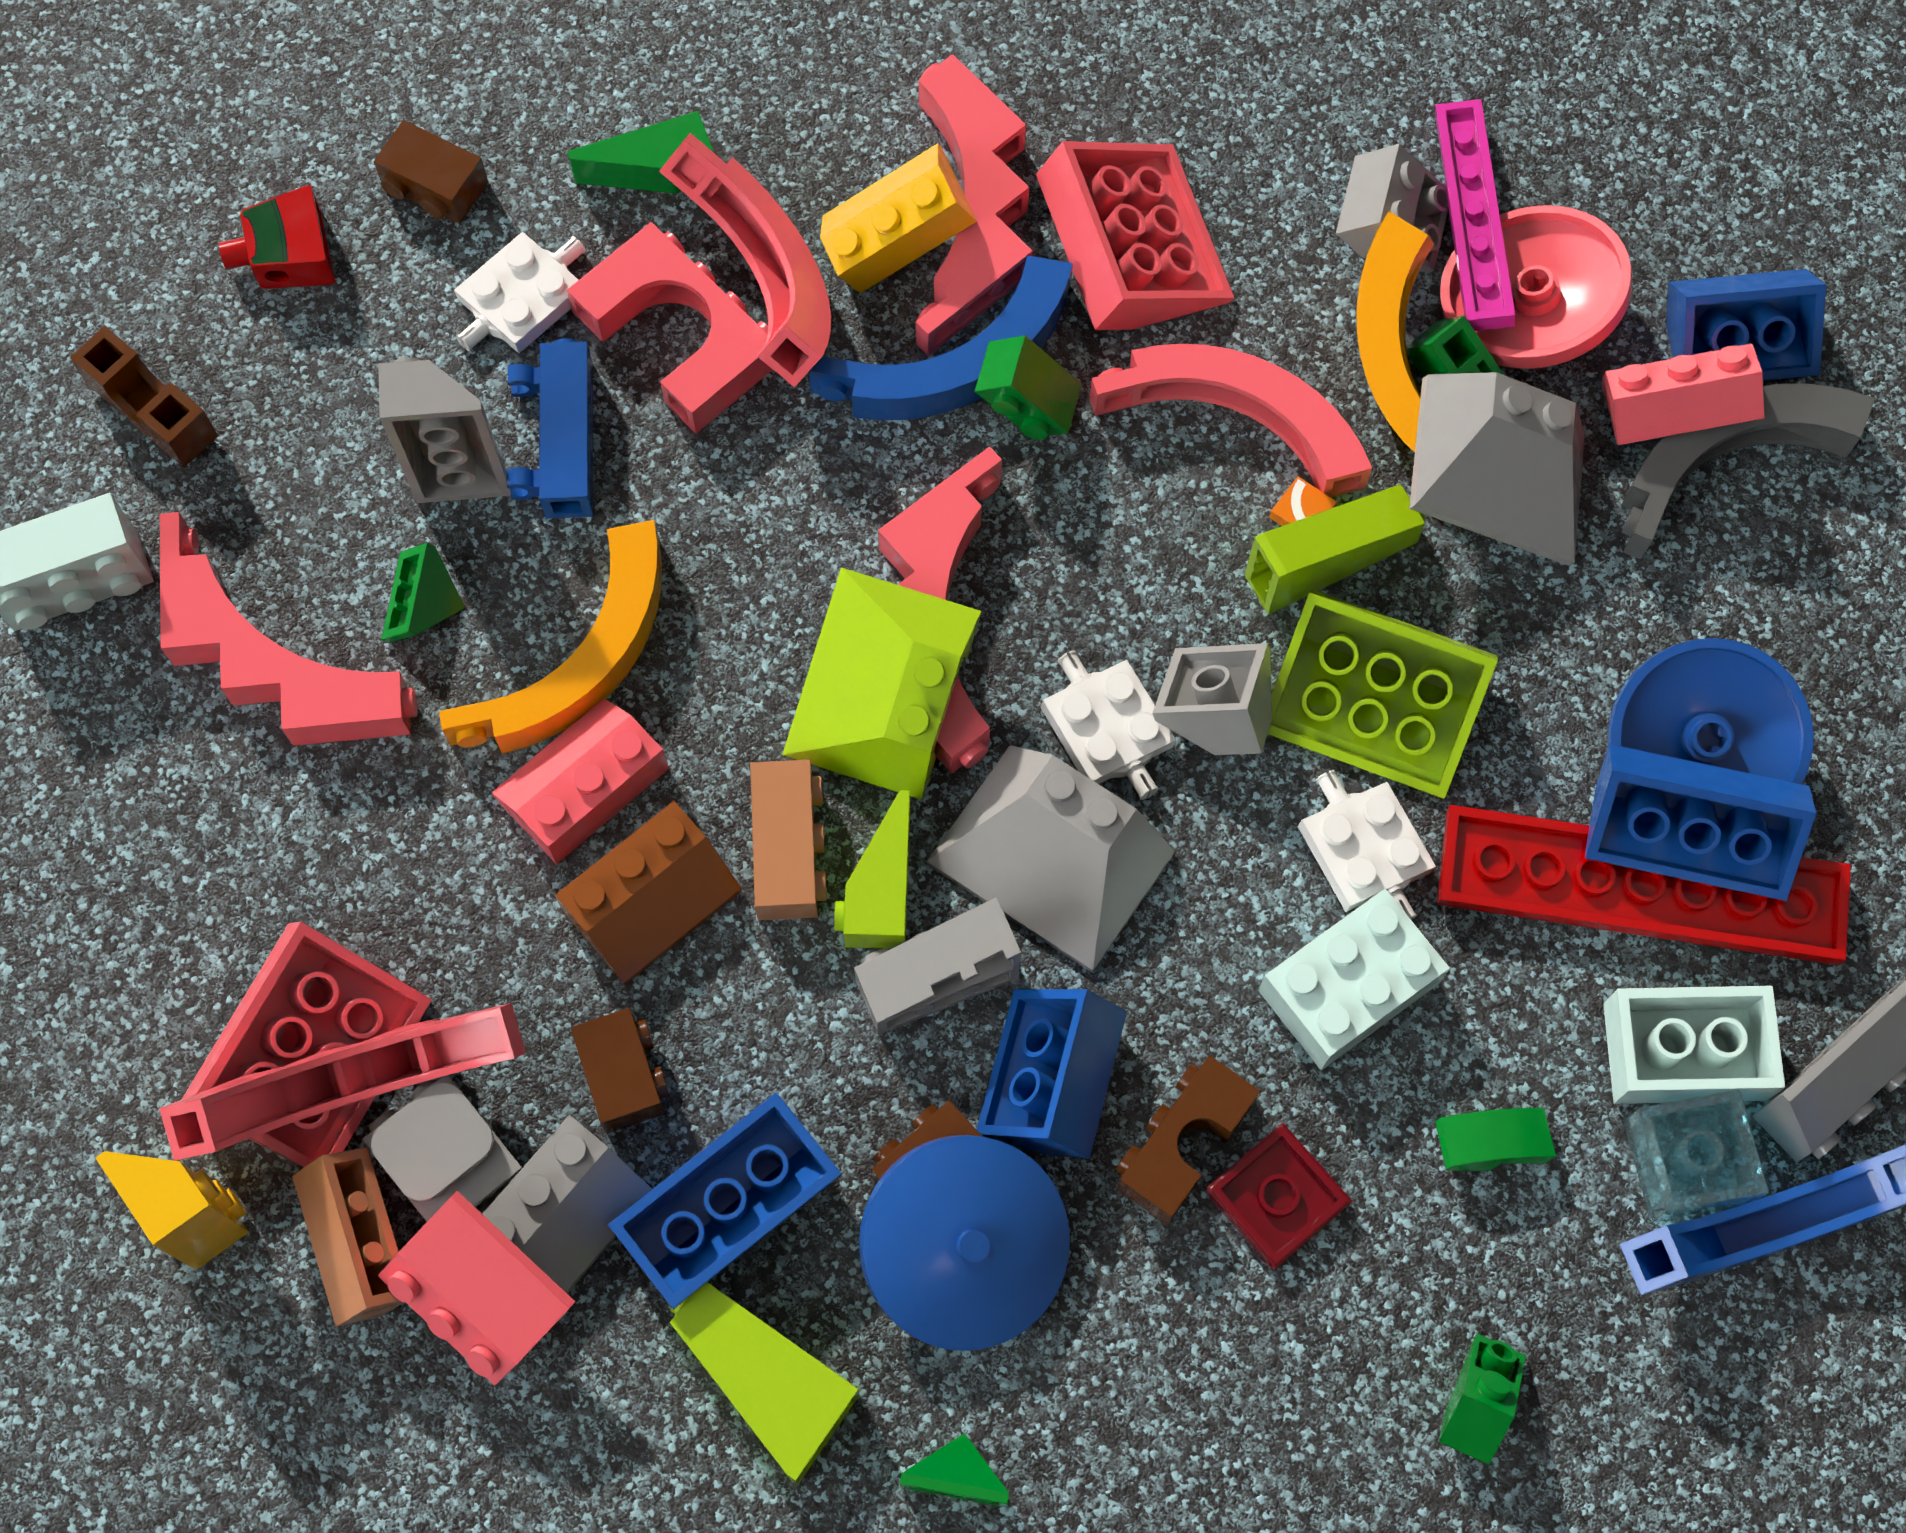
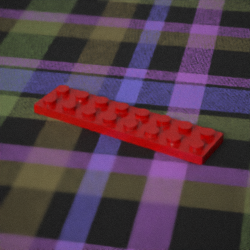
(1542, 874)

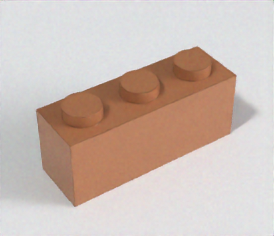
(786, 840)
(348, 1233)

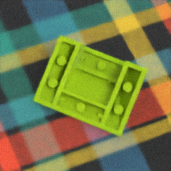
(881, 682)

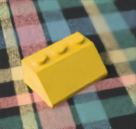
(896, 220)
(177, 1207)

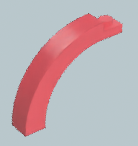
(771, 246)
(1248, 386)

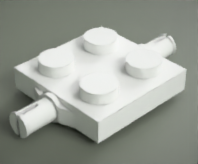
(518, 292)
(1107, 723)
(1365, 844)

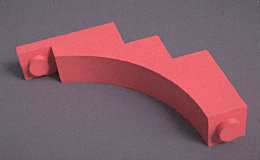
(987, 255)
(926, 549)
(315, 698)

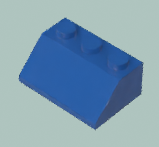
(1771, 310)
(1052, 1071)

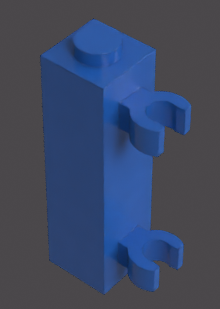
(564, 430)

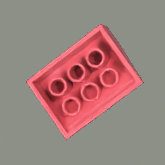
(1132, 233)
(303, 1003)

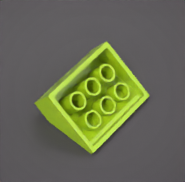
(1379, 693)

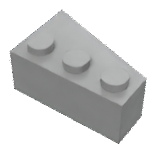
(939, 967)

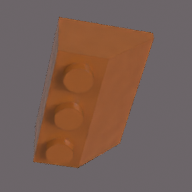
(648, 892)

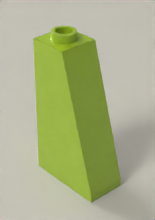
(1330, 546)
(770, 1381)

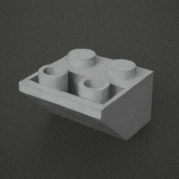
(1394, 183)

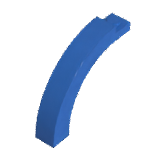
(951, 378)
(1767, 1225)

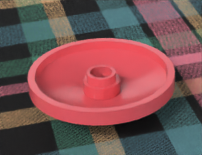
(1565, 283)

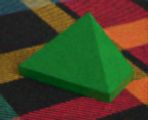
(420, 594)
(956, 1473)

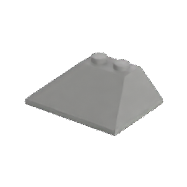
(1500, 461)
(1054, 853)

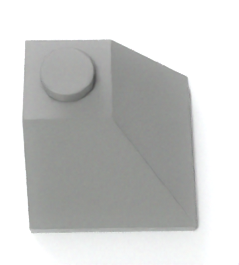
(1218, 697)

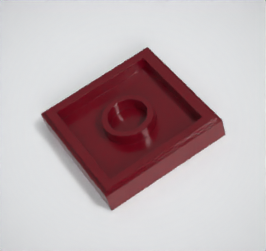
(1278, 1196)

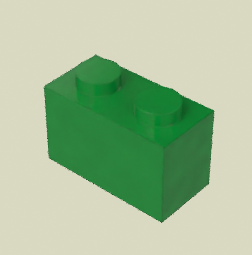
(1028, 387)

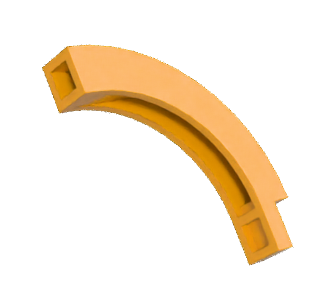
(1381, 321)
(594, 666)

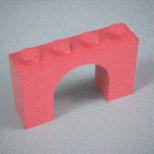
(656, 271)

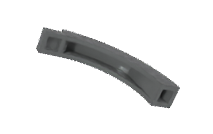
(1794, 415)

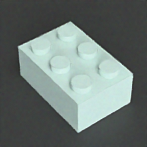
(69, 562)
(1353, 979)
(1693, 1043)

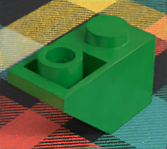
(1483, 1399)

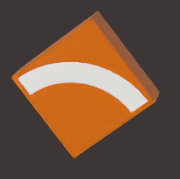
(1300, 502)

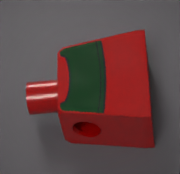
(283, 242)

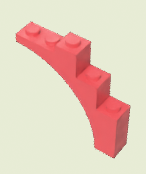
(338, 1078)

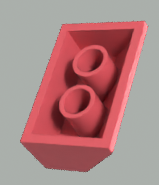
(1684, 394)
(582, 779)
(475, 1288)

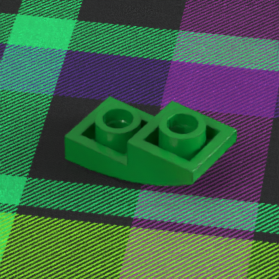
(1495, 1137)

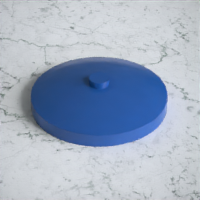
(1717, 708)
(964, 1242)

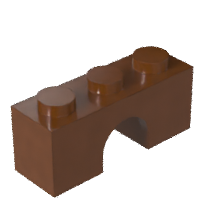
(155, 409)
(1210, 1100)

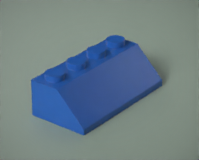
(1699, 822)
(724, 1200)

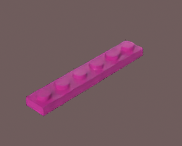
(1474, 215)

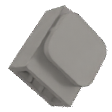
(441, 1148)

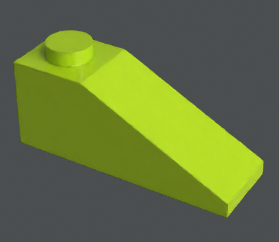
(878, 887)

